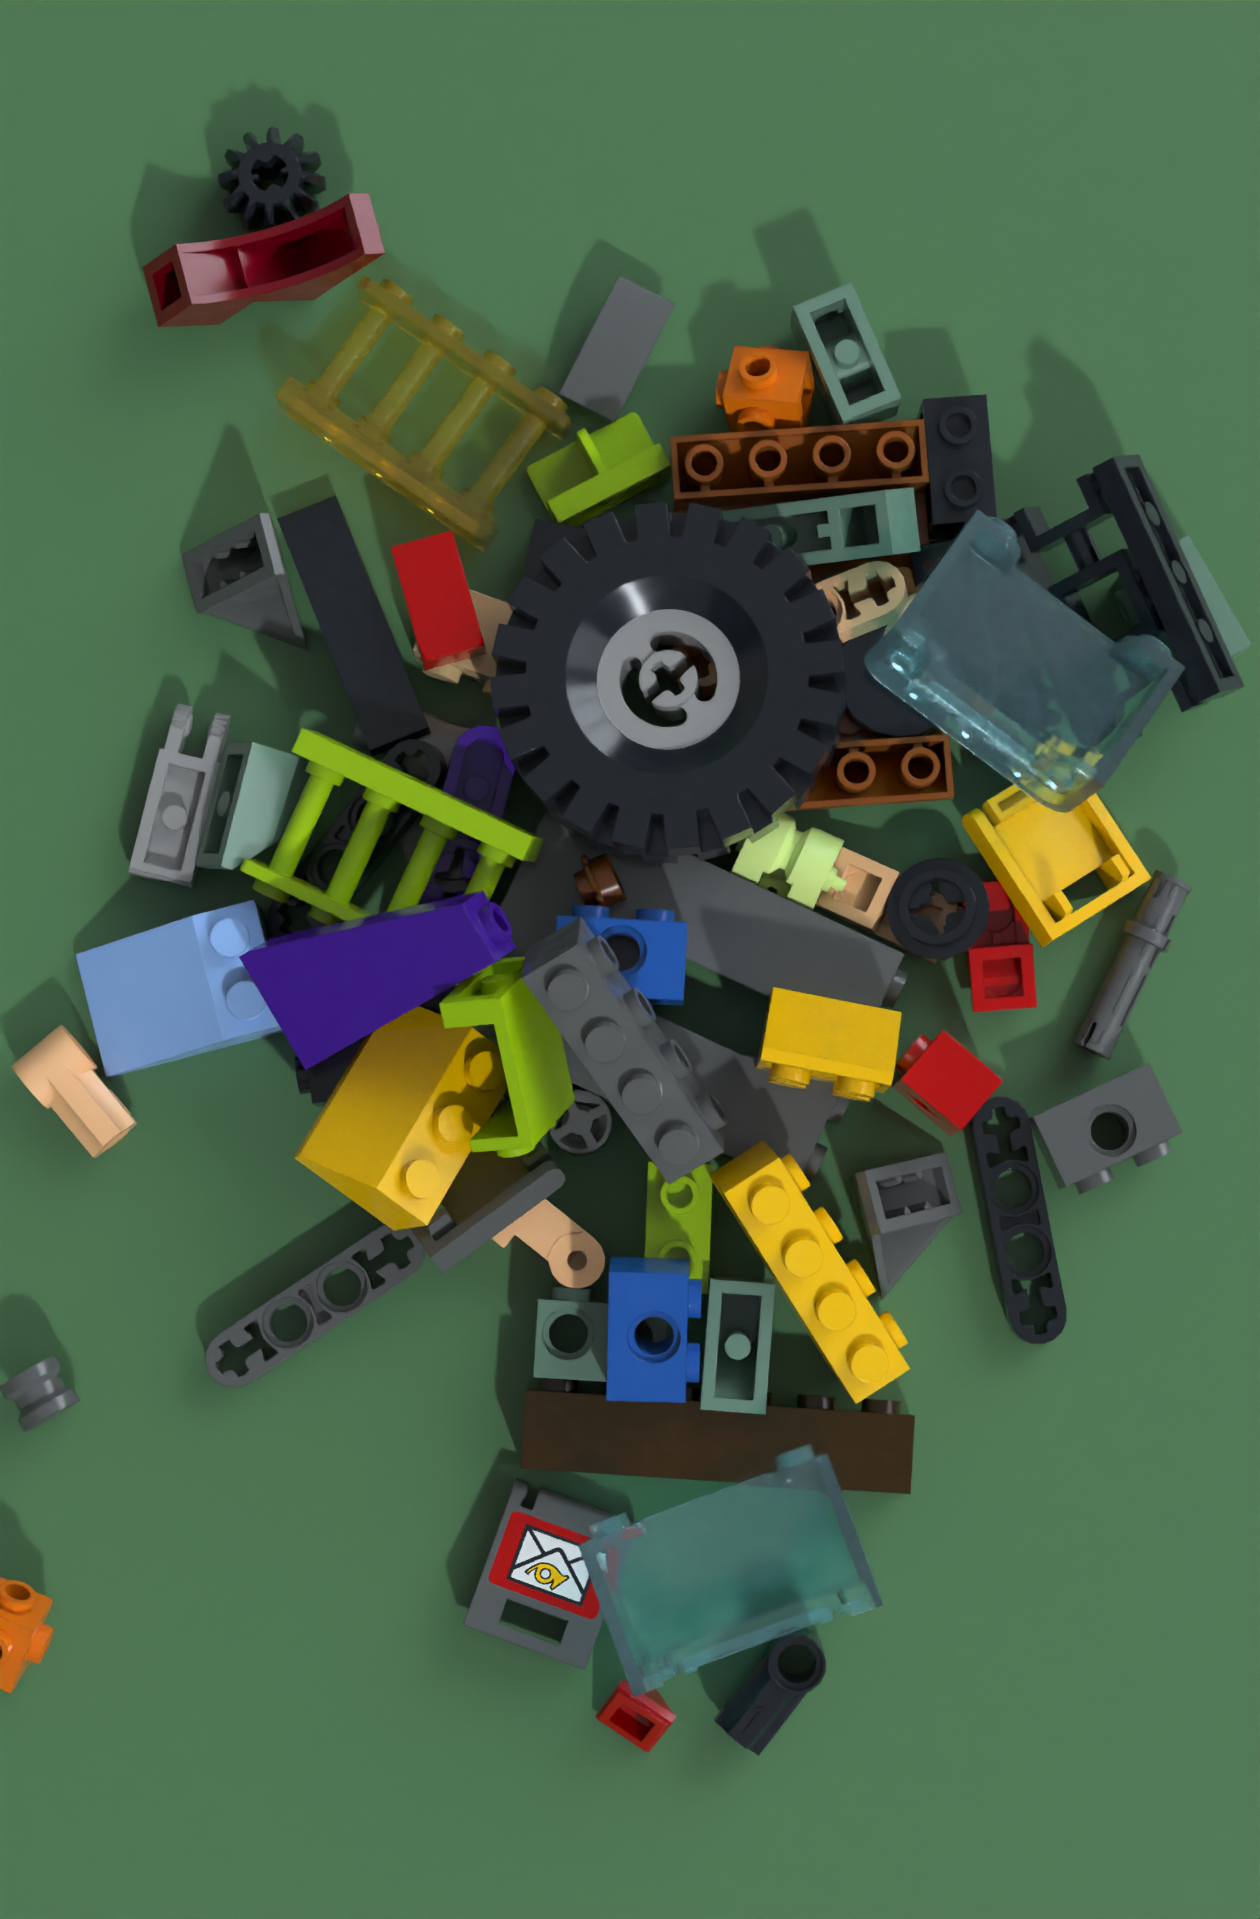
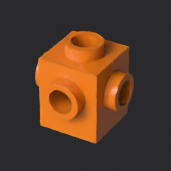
(766, 389)
(22, 1630)

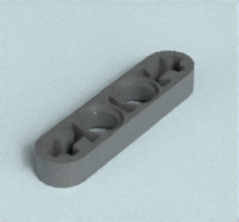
(311, 1298)

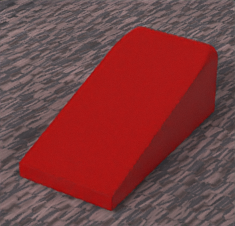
(438, 600)

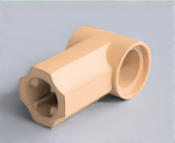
(65, 1079)

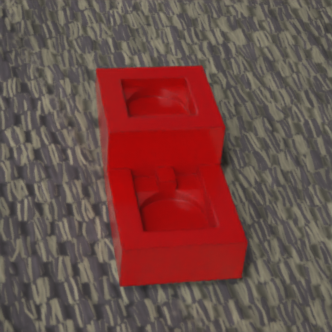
(1002, 958)

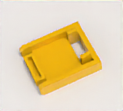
(1045, 851)

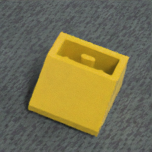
(829, 1043)

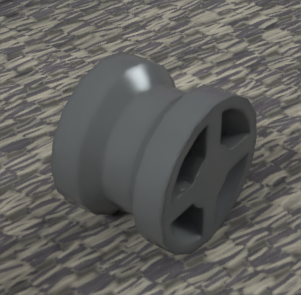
(579, 1120)
(39, 1393)

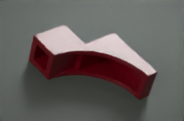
(282, 263)

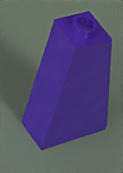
(365, 972)

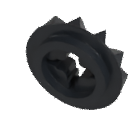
(915, 891)

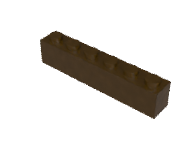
(680, 1441)

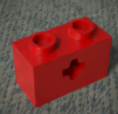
(944, 1081)

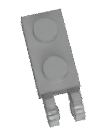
(178, 803)

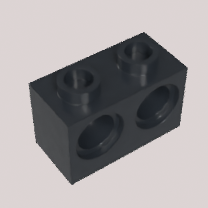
(957, 462)

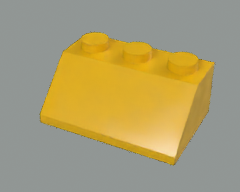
(405, 1116)

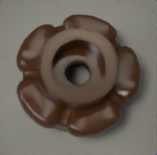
(599, 882)

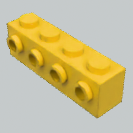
(810, 1271)

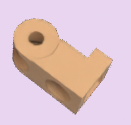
(571, 1252)

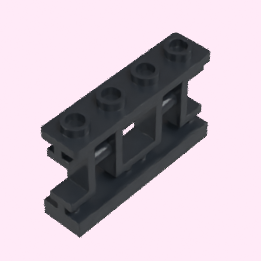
(1150, 569)

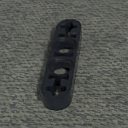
(341, 831)
(1027, 1218)

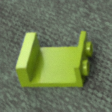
(529, 1053)

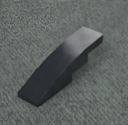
(353, 625)

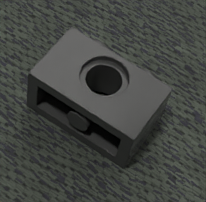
(1138, 1106)

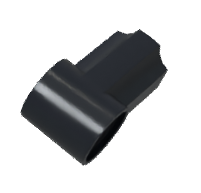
(770, 1693)

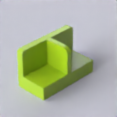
(599, 471)

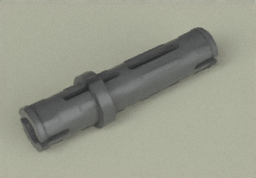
(1137, 954)

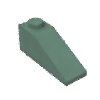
(840, 525)

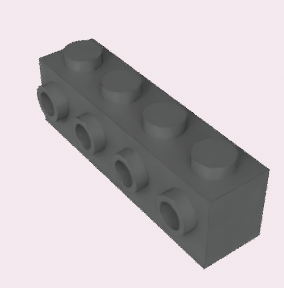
(625, 1049)

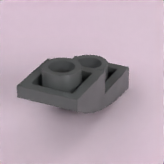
(617, 348)

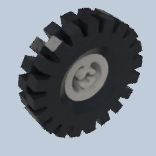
(605, 613)

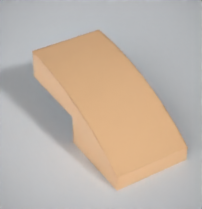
(867, 894)

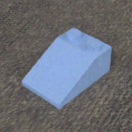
(176, 989)

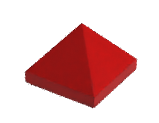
(636, 1718)

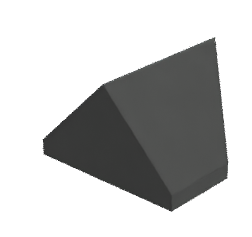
(246, 580)
(903, 1212)

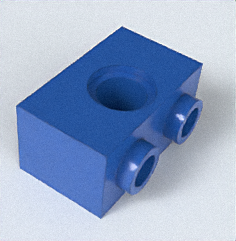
(660, 944)
(643, 1368)

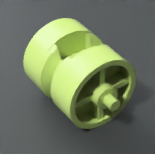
(791, 862)

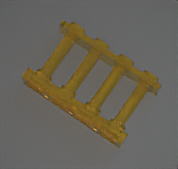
(419, 474)

